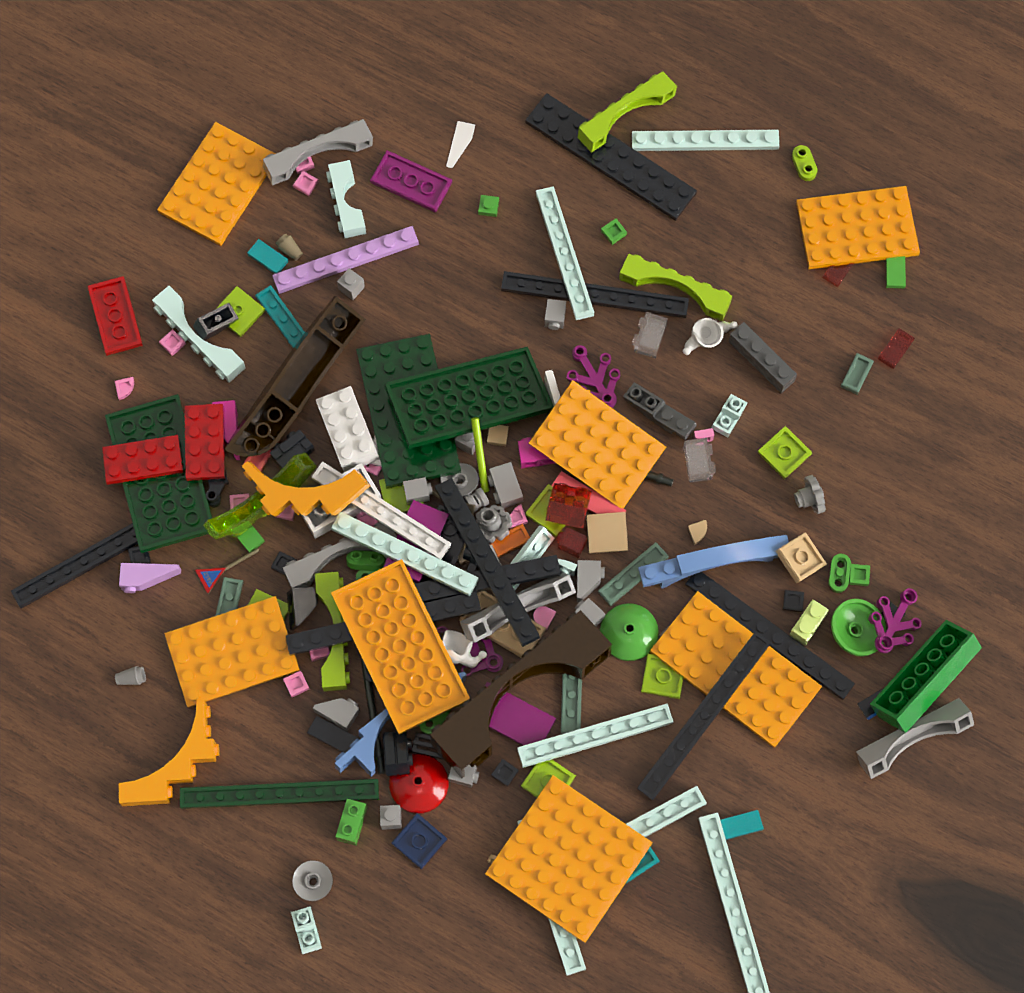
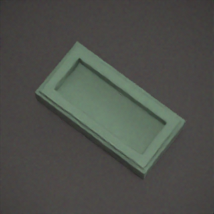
(857, 373)

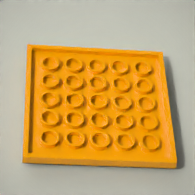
(568, 859)

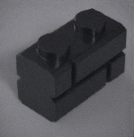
(294, 444)
(396, 753)

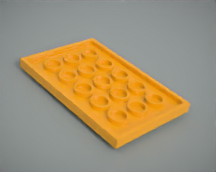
(216, 184)
(857, 227)
(597, 445)
(231, 651)

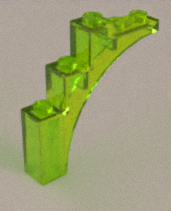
(245, 514)

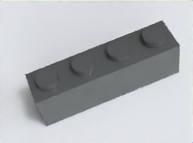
(762, 357)

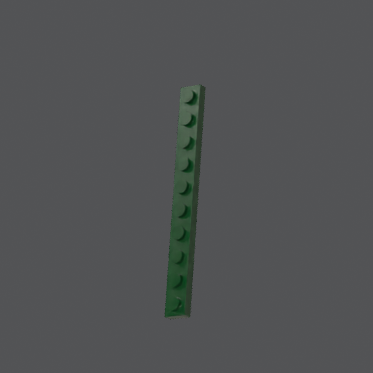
(279, 793)

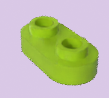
(804, 161)

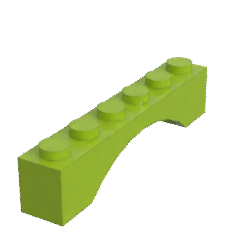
(653, 92)
(641, 272)
(334, 669)

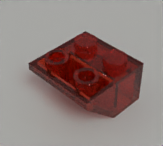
(568, 505)

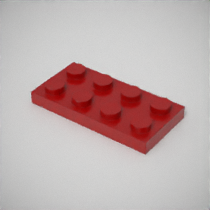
(115, 315)
(204, 442)
(142, 459)

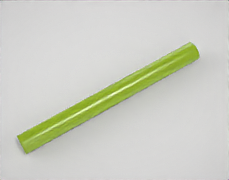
(480, 454)

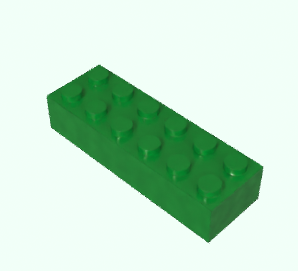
(926, 676)

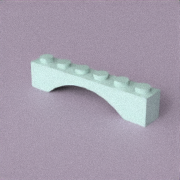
(224, 360)

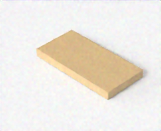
(505, 635)

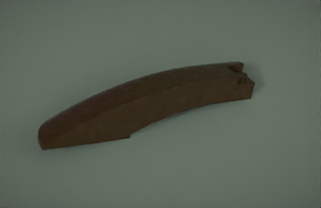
(295, 380)

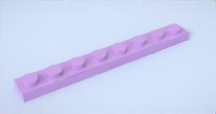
(345, 259)

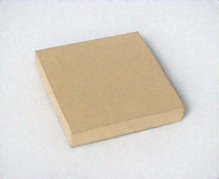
(607, 532)
(801, 557)

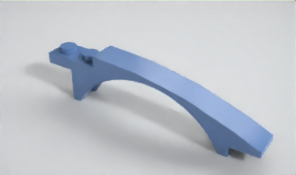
(687, 564)
(363, 750)

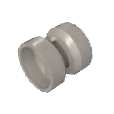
(477, 498)

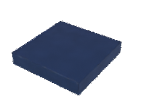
(419, 841)

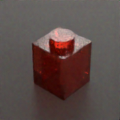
(571, 542)

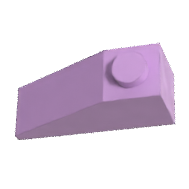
(142, 576)

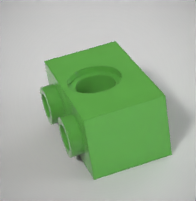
(351, 822)

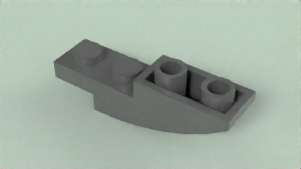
(658, 412)

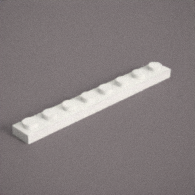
(389, 516)

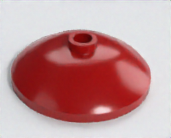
(428, 794)

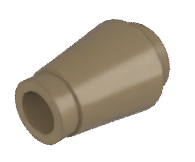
(289, 247)

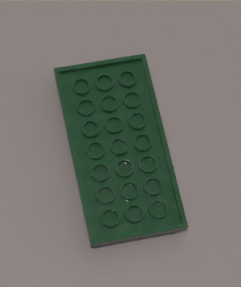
(389, 363)
(446, 399)
(166, 506)

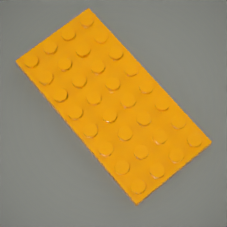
(400, 646)
(702, 647)

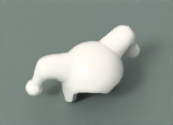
(707, 334)
(459, 649)

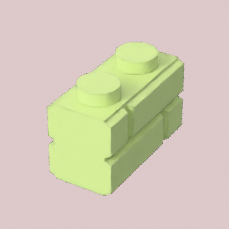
(809, 622)

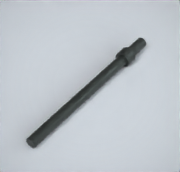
(378, 751)

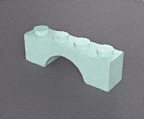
(342, 179)

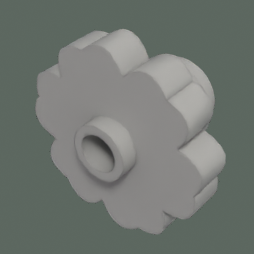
(811, 495)
(494, 523)

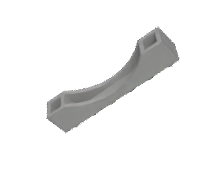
(351, 137)
(302, 572)
(490, 619)
(946, 720)

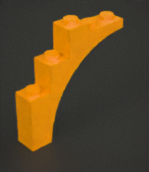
(332, 496)
(197, 749)

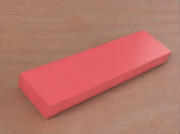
(597, 504)

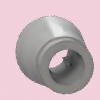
(131, 676)

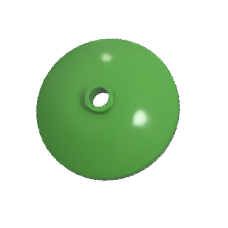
(854, 615)
(634, 644)

